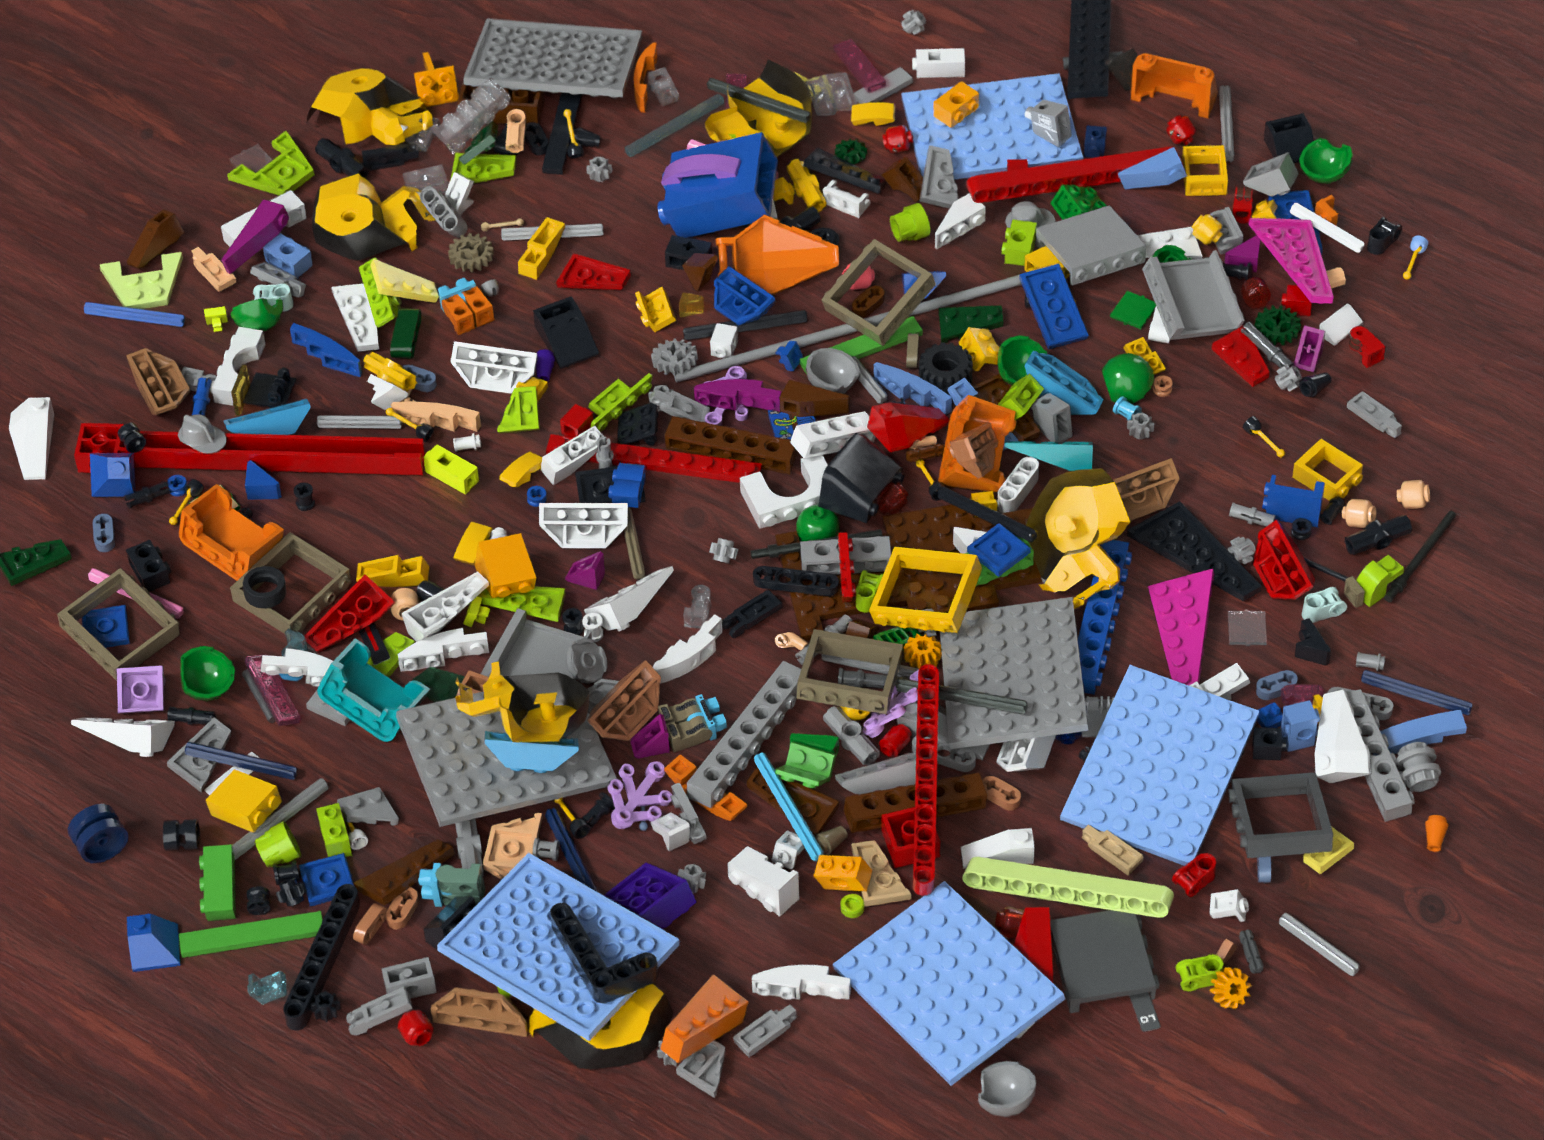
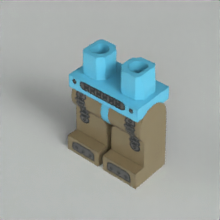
(692, 722)

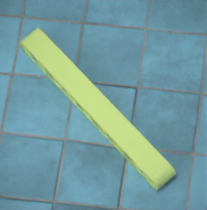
(1068, 887)

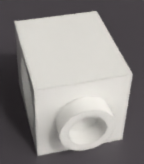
(723, 340)

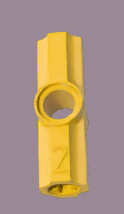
(806, 185)
(390, 371)

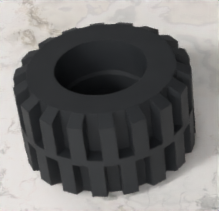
(949, 358)

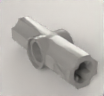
(851, 735)
(468, 844)

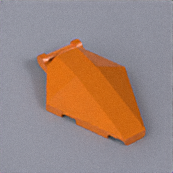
(777, 254)

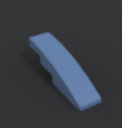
(908, 385)
(1424, 729)

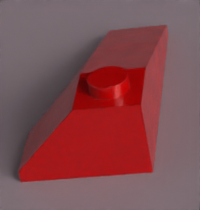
(1035, 939)

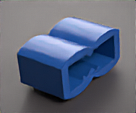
(628, 484)

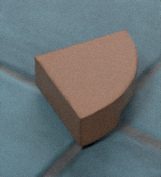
(1226, 950)

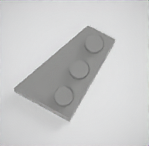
(938, 178)
(198, 770)

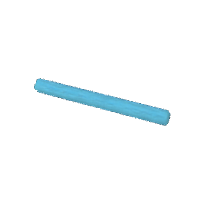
(788, 806)

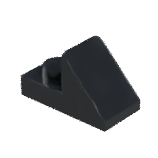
(1312, 645)

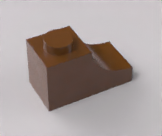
(904, 177)

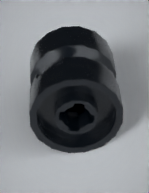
(173, 834)

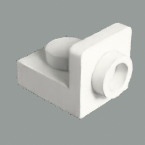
(787, 849)
(1229, 904)

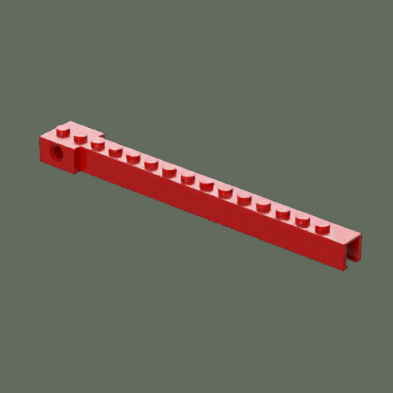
(267, 451)

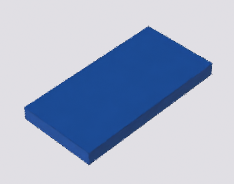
(1285, 203)
(1053, 306)

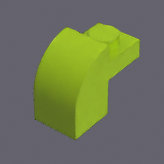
(1376, 577)

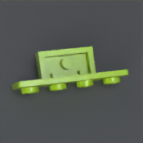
(383, 307)
(615, 399)

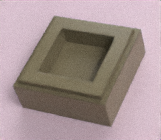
(1354, 592)

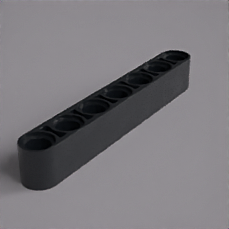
(317, 965)

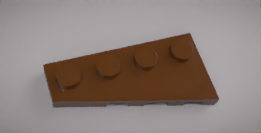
(400, 875)

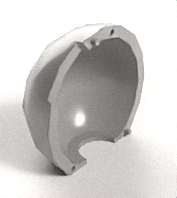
(832, 370)
(1006, 1088)

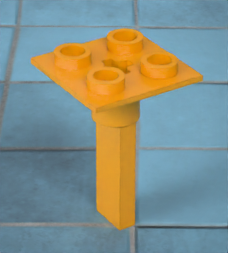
(436, 85)

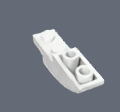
(436, 648)
(687, 656)
(297, 664)
(1225, 682)
(794, 979)

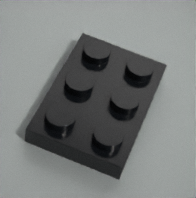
(595, 484)

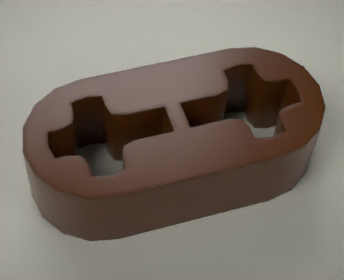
(865, 299)

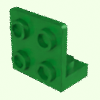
(1075, 200)

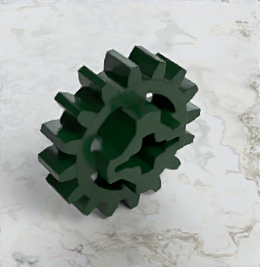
(1287, 323)

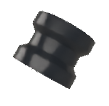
(258, 900)

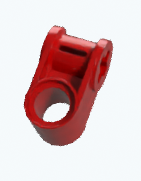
(1193, 877)

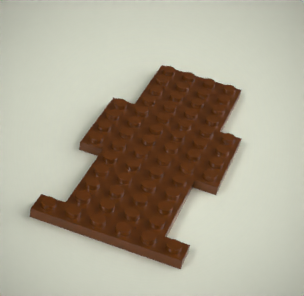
(914, 588)

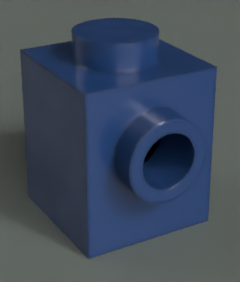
(1095, 141)

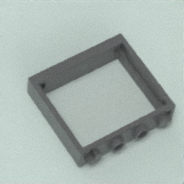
(1281, 843)

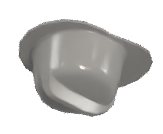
(1030, 212)
(201, 434)

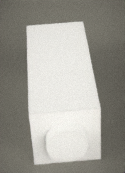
(939, 63)

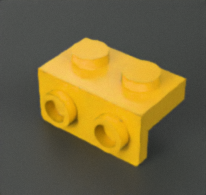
(655, 309)
(980, 346)

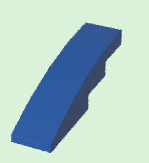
(323, 347)

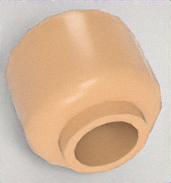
(1413, 494)
(1359, 513)
(404, 599)

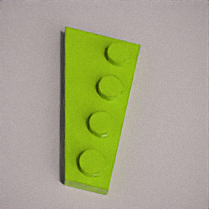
(539, 602)

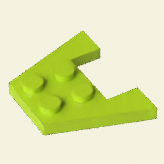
(281, 174)

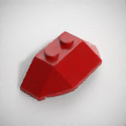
(1281, 564)

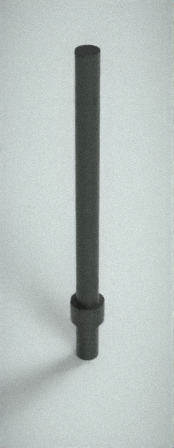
(774, 551)
(1400, 582)

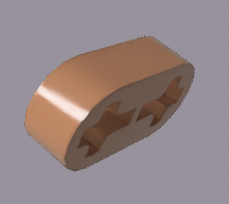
(1001, 792)
(407, 910)
(370, 924)

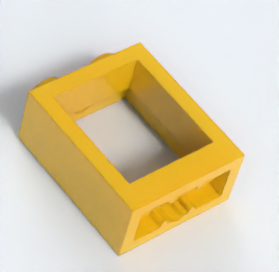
(1205, 184)
(1322, 450)

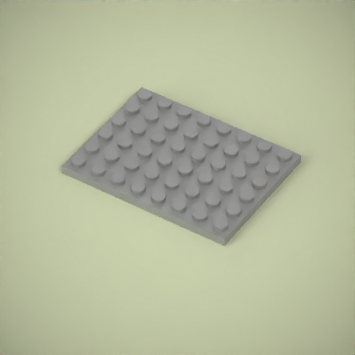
(554, 57)
(1021, 655)
(471, 782)

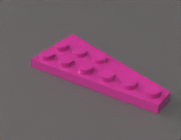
(1298, 252)
(1182, 620)

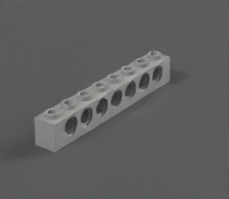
(745, 736)

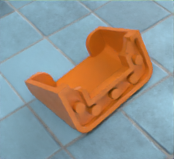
(1174, 78)
(966, 416)
(225, 535)

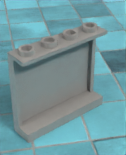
(1092, 244)
(1193, 297)
(531, 648)

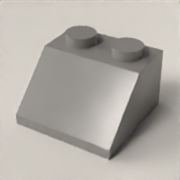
(1272, 176)

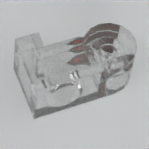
(664, 87)
(700, 608)

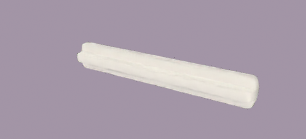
(1327, 228)

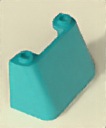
(366, 693)

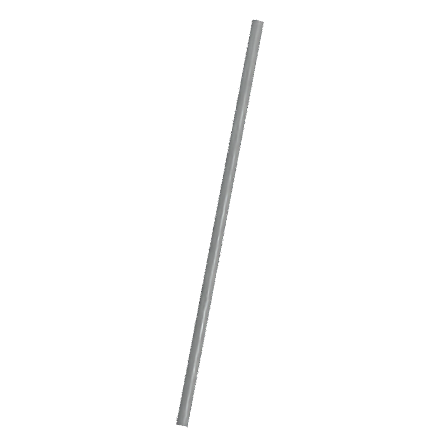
(845, 329)

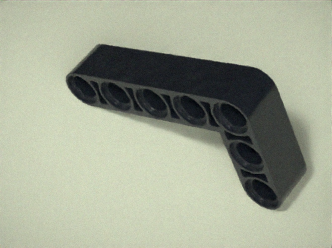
(601, 981)

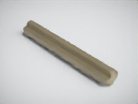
(633, 548)

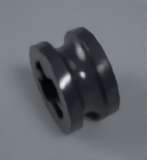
(1301, 523)

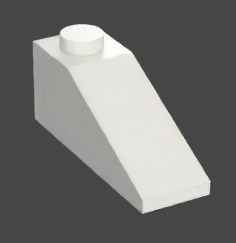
(1009, 845)

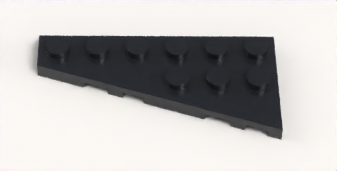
(1185, 541)

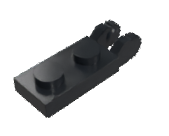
(752, 613)

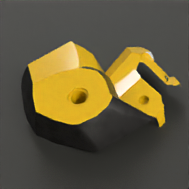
(747, 119)
(356, 223)

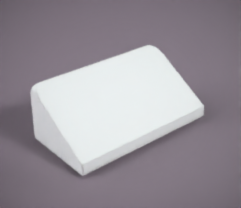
(1340, 324)

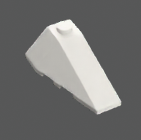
(31, 435)
(630, 601)
(1339, 744)

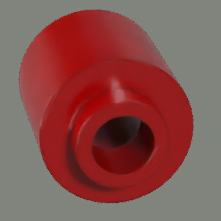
(895, 740)

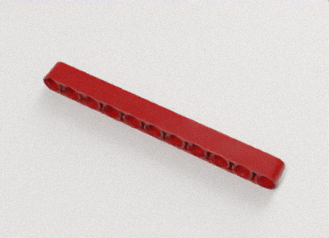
(1051, 177)
(926, 787)

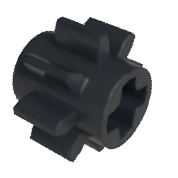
(291, 892)
(325, 1006)

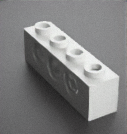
(829, 434)

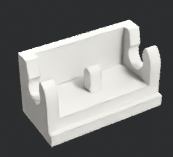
(845, 201)

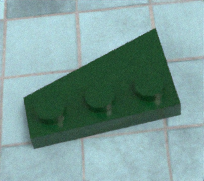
(483, 141)
(956, 320)
(28, 562)

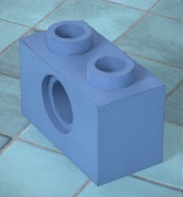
(288, 255)
(1299, 725)

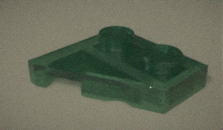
(441, 683)

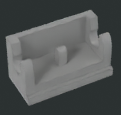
(1231, 232)

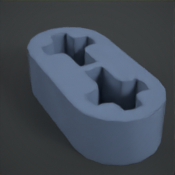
(422, 376)
(107, 532)
(1275, 684)
(1264, 869)

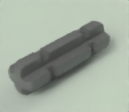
(1251, 951)

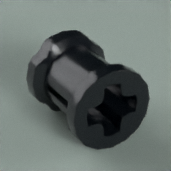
(303, 493)
(572, 619)
(286, 872)

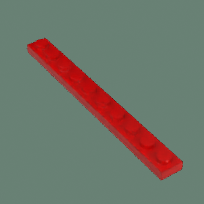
(672, 461)

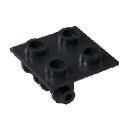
(270, 389)
(638, 425)

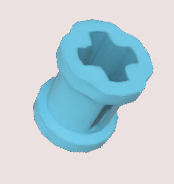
(1125, 408)

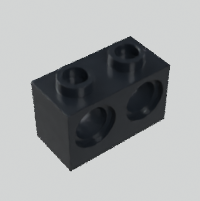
(148, 565)

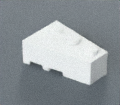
(764, 880)

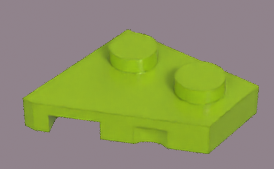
(521, 411)

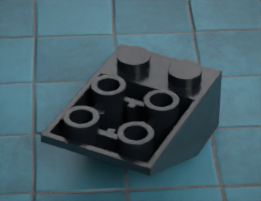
(565, 332)

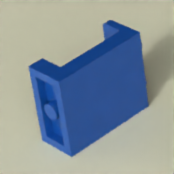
(1293, 503)

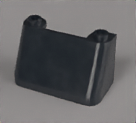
(857, 479)

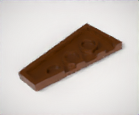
(993, 391)
(814, 807)

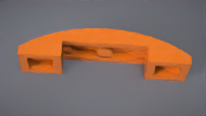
(646, 62)
(681, 770)

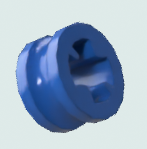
(172, 483)
(536, 490)

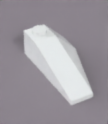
(437, 611)
(139, 736)

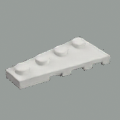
(1180, 237)
(357, 315)

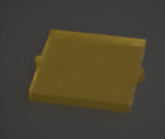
(240, 390)

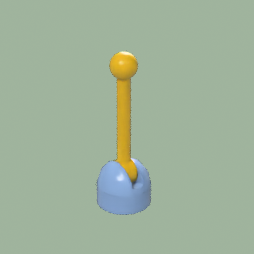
(1418, 245)

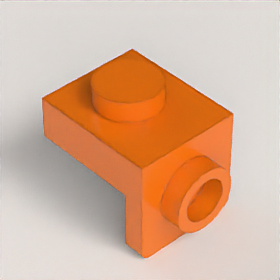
(1324, 209)

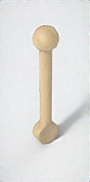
(485, 226)

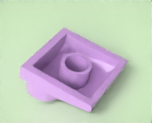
(140, 689)

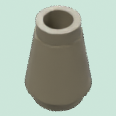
(831, 839)

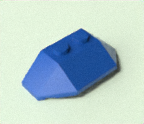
(740, 298)

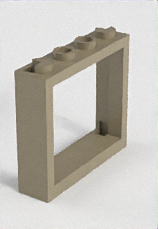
(898, 313)
(276, 558)
(119, 579)
(851, 648)

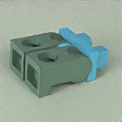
(447, 882)

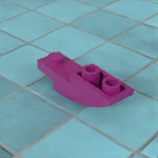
(731, 392)

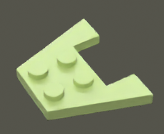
(146, 288)

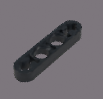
(796, 577)

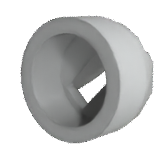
(490, 287)

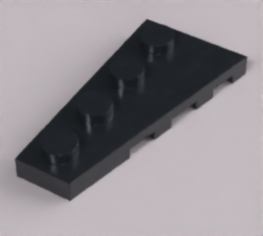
(838, 168)

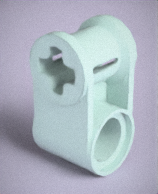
(274, 292)
(1323, 605)

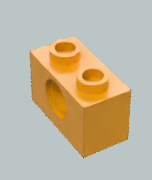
(956, 104)
(843, 873)

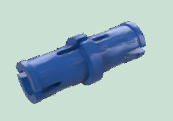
(201, 398)

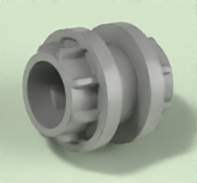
(1418, 766)

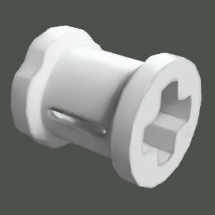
(593, 622)

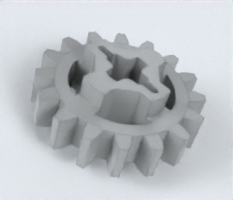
(674, 356)

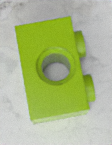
(1020, 241)
(1022, 395)
(333, 830)

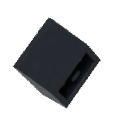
(1288, 136)
(448, 919)

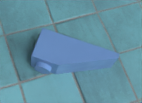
(1155, 171)

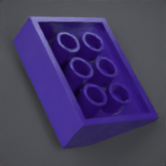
(653, 895)

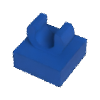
(790, 355)
(1270, 716)

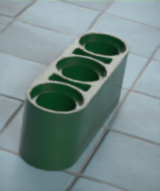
(405, 333)

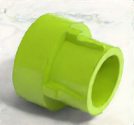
(910, 224)
(278, 845)

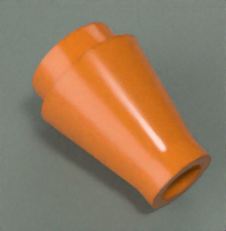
(1436, 829)

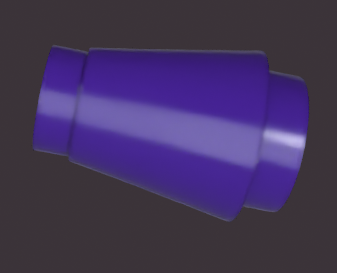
(544, 364)

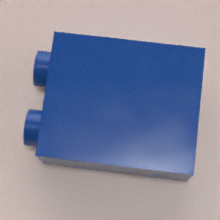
(712, 204)

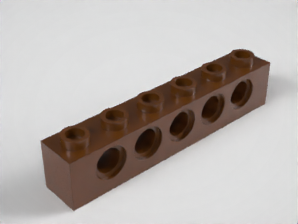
(730, 443)
(953, 797)

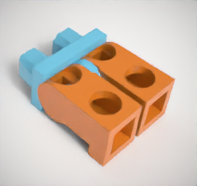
(465, 306)

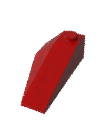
(903, 424)
(353, 612)

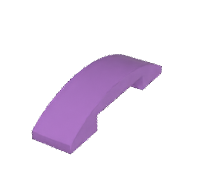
(703, 164)

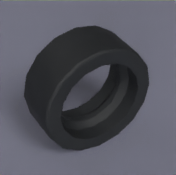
(267, 599)

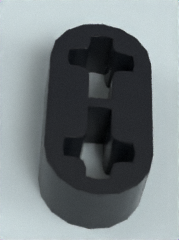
(539, 137)

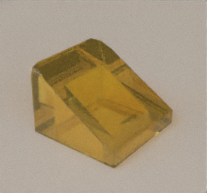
(690, 305)

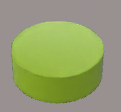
(852, 905)

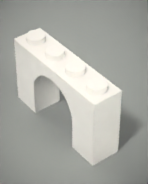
(771, 508)

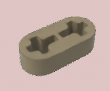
(912, 350)

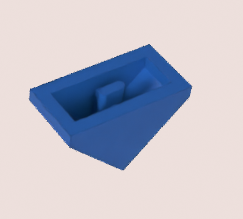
(260, 484)

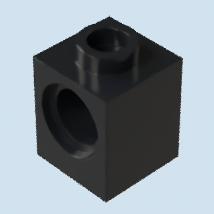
(1267, 743)

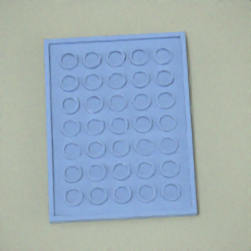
(994, 130)
(1160, 765)
(514, 946)
(948, 982)

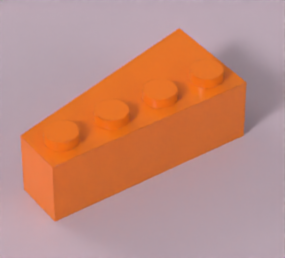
(704, 1019)

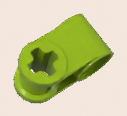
(866, 590)
(1198, 971)

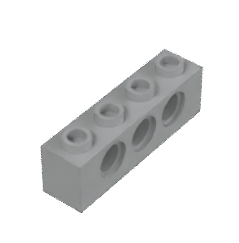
(868, 554)

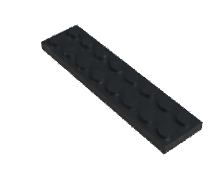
(1089, 48)

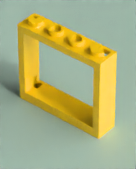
(932, 561)

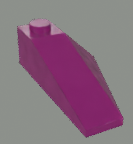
(259, 230)

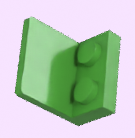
(807, 765)

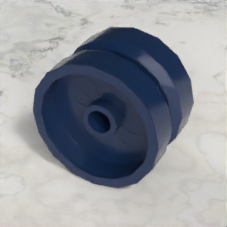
(97, 833)

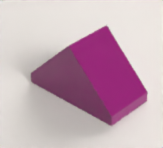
(1245, 253)
(1310, 348)
(587, 571)
(651, 739)

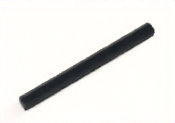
(764, 322)
(987, 514)

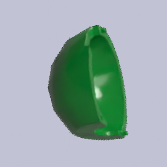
(1325, 162)
(257, 314)
(1013, 356)
(1128, 377)
(205, 673)

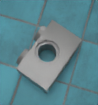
(413, 975)

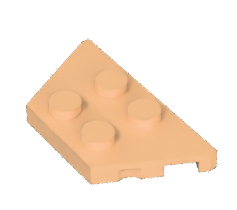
(510, 844)

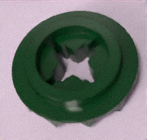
(856, 155)

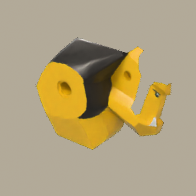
(370, 105)
(1072, 522)
(530, 705)
(623, 1040)

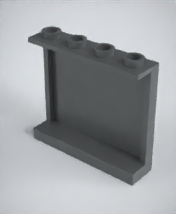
(1102, 957)

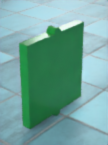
(1133, 310)

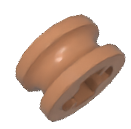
(1162, 391)

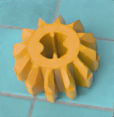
(922, 651)
(1238, 988)

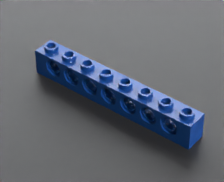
(1099, 621)

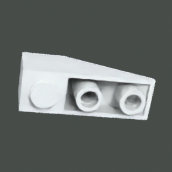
(961, 218)
(570, 456)

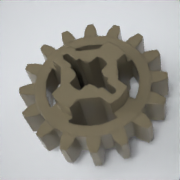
(470, 252)

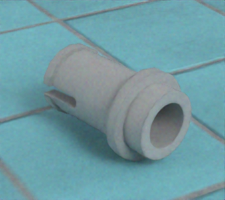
(1370, 661)

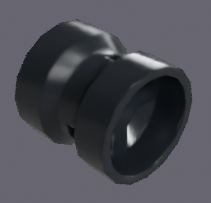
(131, 437)

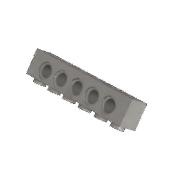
(1390, 805)

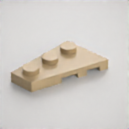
(884, 883)

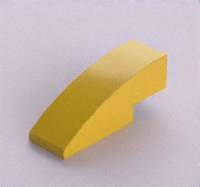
(540, 248)
(394, 571)

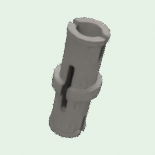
(604, 454)
(1251, 515)

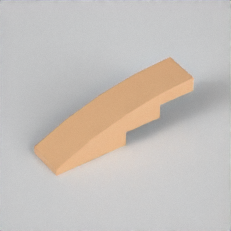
(438, 415)

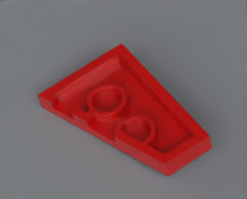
(592, 274)
(1242, 356)
(846, 567)

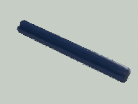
(1416, 692)
(241, 760)
(569, 848)

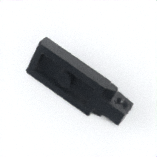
(389, 156)

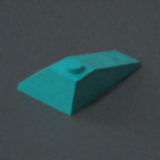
(1067, 455)

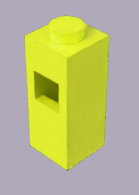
(451, 469)

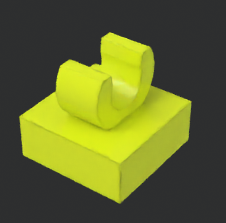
(216, 317)
(476, 612)

